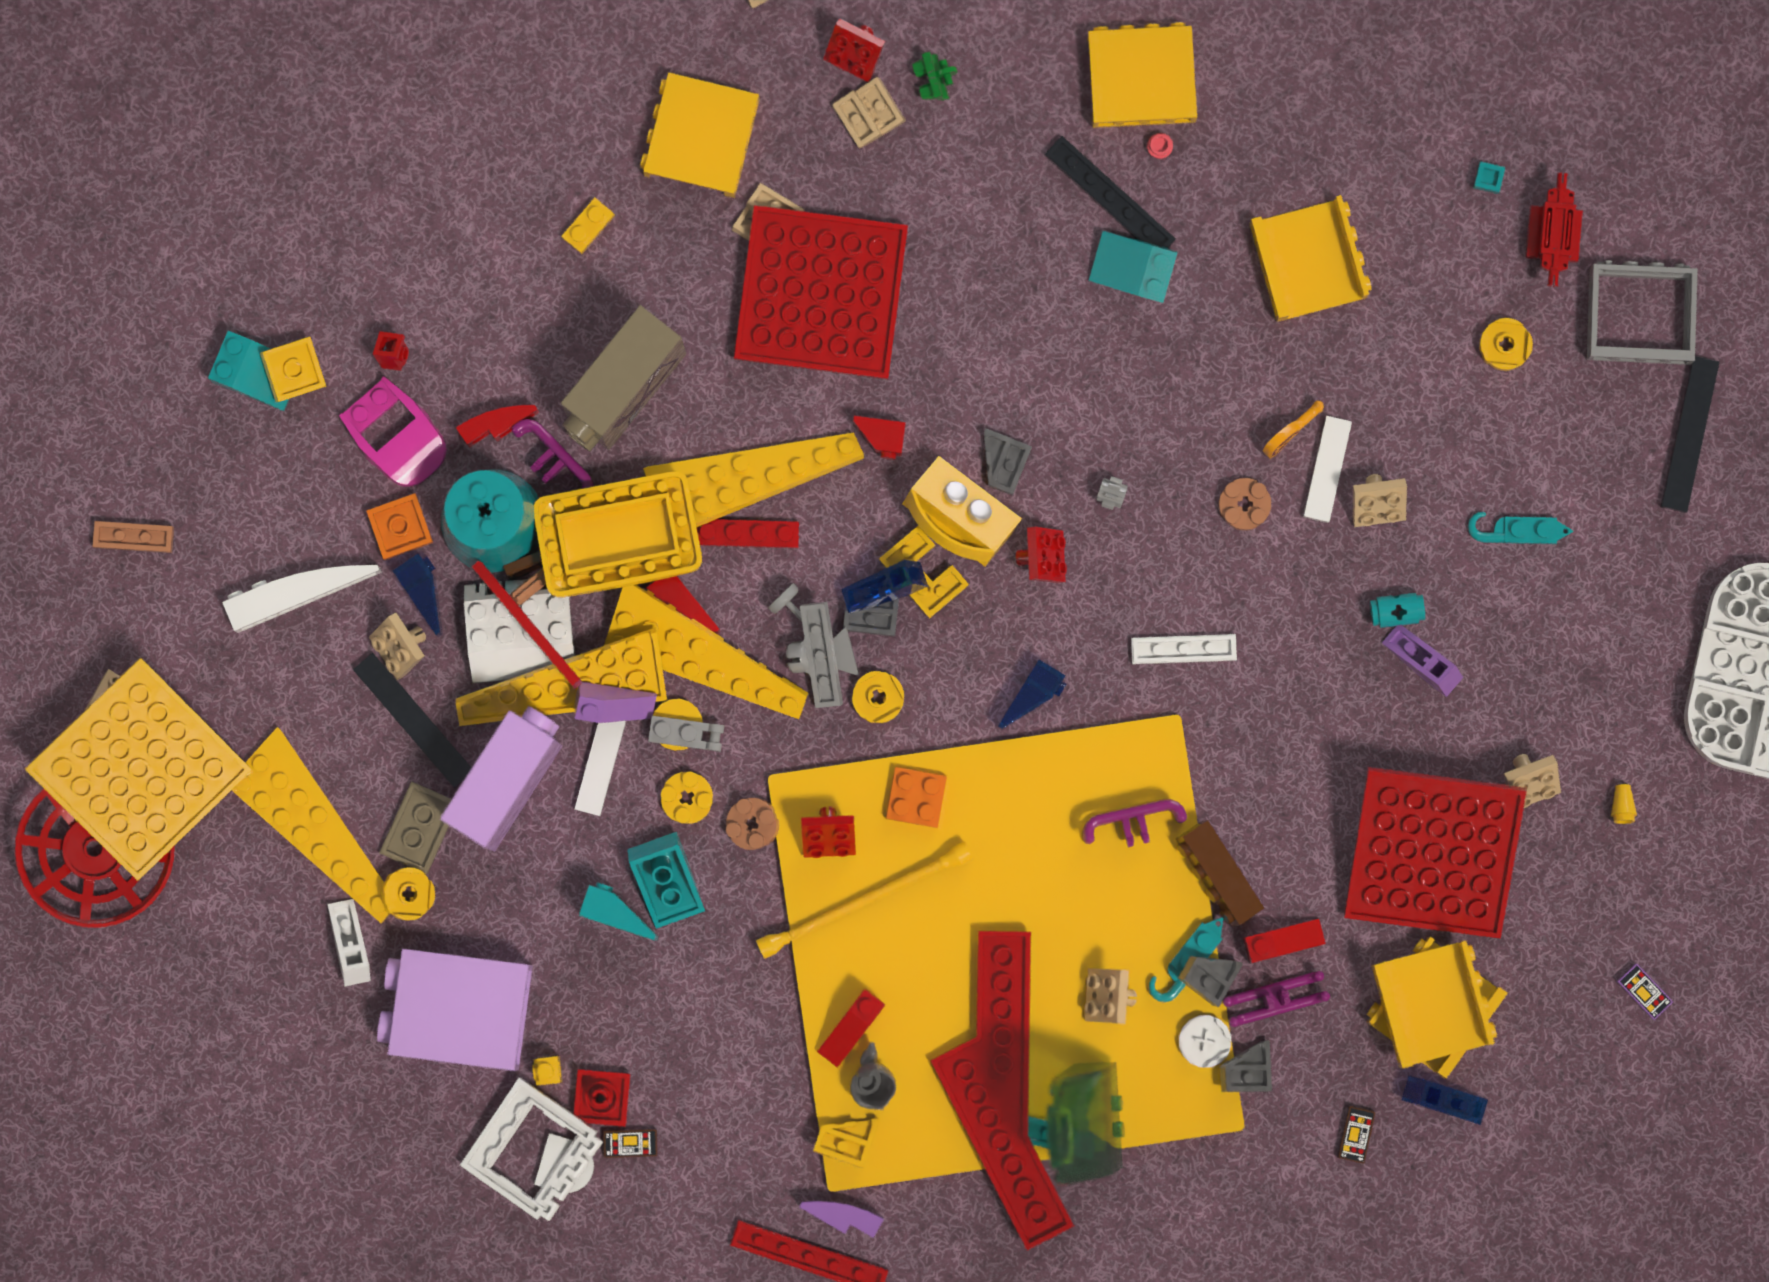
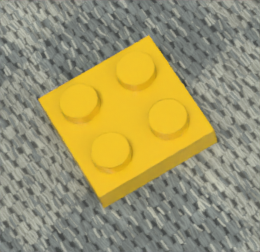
(292, 369)

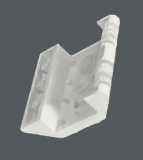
(498, 643)

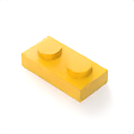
(588, 225)

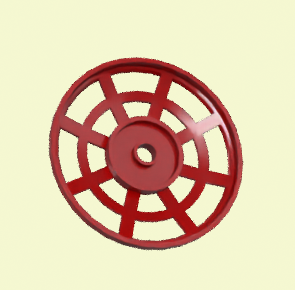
(82, 865)

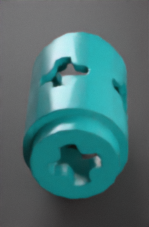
(1411, 603)

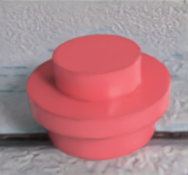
(1159, 145)

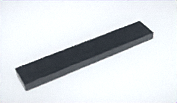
(1107, 194)
(1690, 434)
(413, 720)

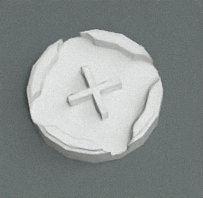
(1205, 1041)

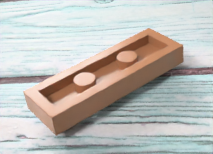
(133, 537)

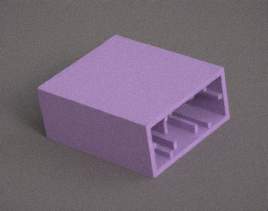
(504, 778)
(456, 1009)

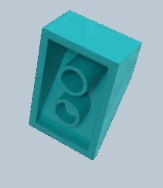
(1133, 266)
(243, 371)
(665, 880)
(611, 910)

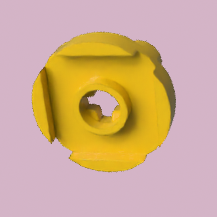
(1516, 334)
(882, 683)
(701, 800)
(419, 884)

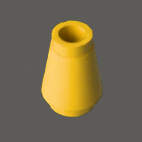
(1623, 805)

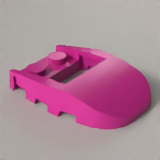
(409, 455)

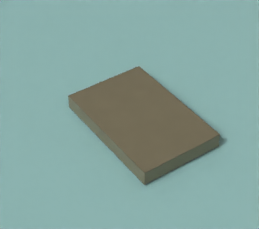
(417, 828)

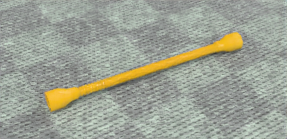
(956, 856)

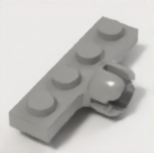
(817, 655)

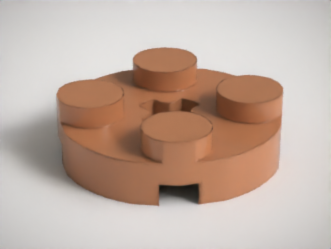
(1234, 514)
(737, 823)

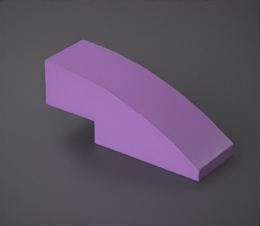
(843, 1215)

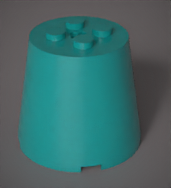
(496, 538)

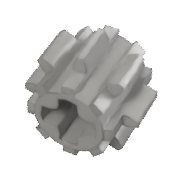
(1111, 493)

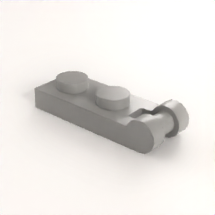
(685, 733)

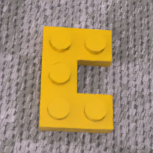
(940, 590)

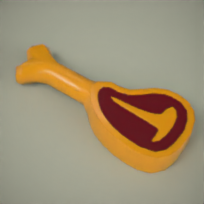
(1280, 440)

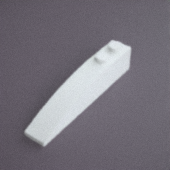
(289, 593)

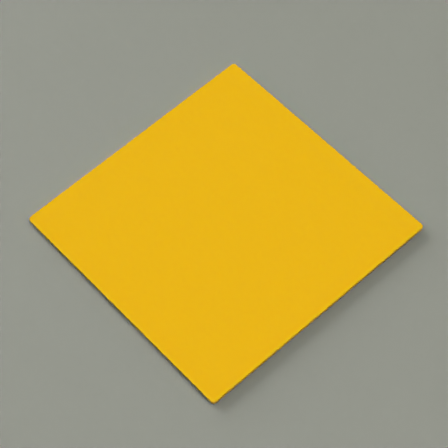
(1030, 871)

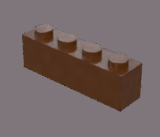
(1219, 874)

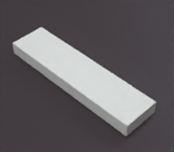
(1327, 469)
(1183, 649)
(600, 767)

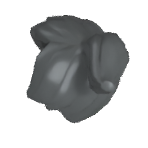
(873, 1082)

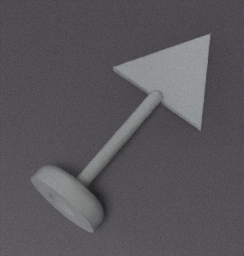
(843, 648)

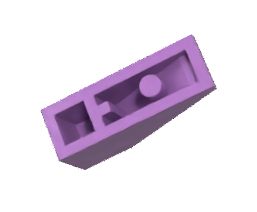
(1423, 660)
(612, 704)

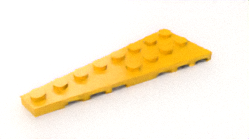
(745, 477)
(701, 654)
(625, 664)
(296, 807)

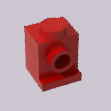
(396, 351)

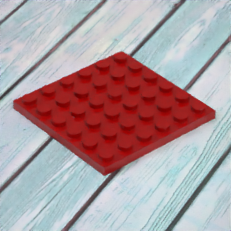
(821, 292)
(1434, 852)

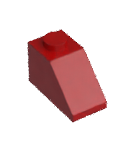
(882, 435)

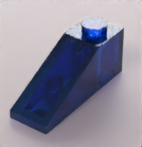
(421, 586)
(885, 586)
(1036, 691)
(1444, 1099)

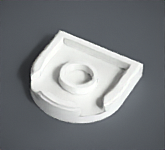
(553, 1151)

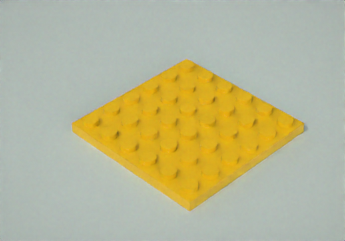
(138, 769)

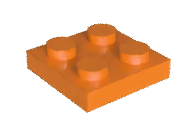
(399, 526)
(916, 797)

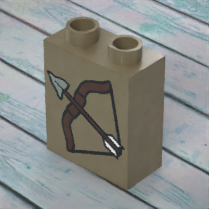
(622, 380)

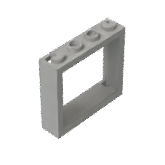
(1643, 355)

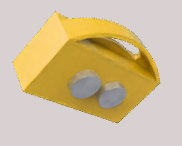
(960, 513)

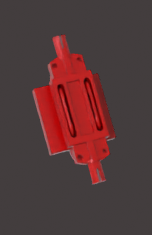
(1555, 231)

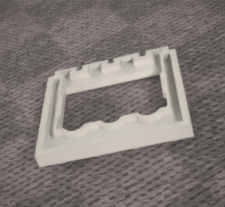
(500, 1131)

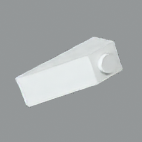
(349, 942)

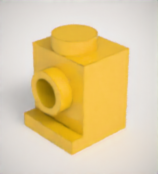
(547, 1070)

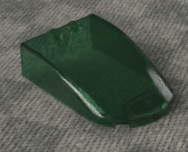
(1085, 1123)

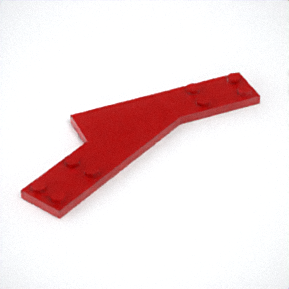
(991, 1088)

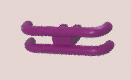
(555, 449)
(1133, 812)
(1276, 998)

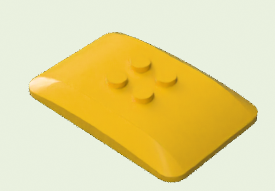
(617, 534)

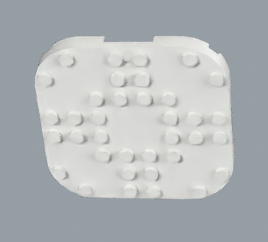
(1730, 678)

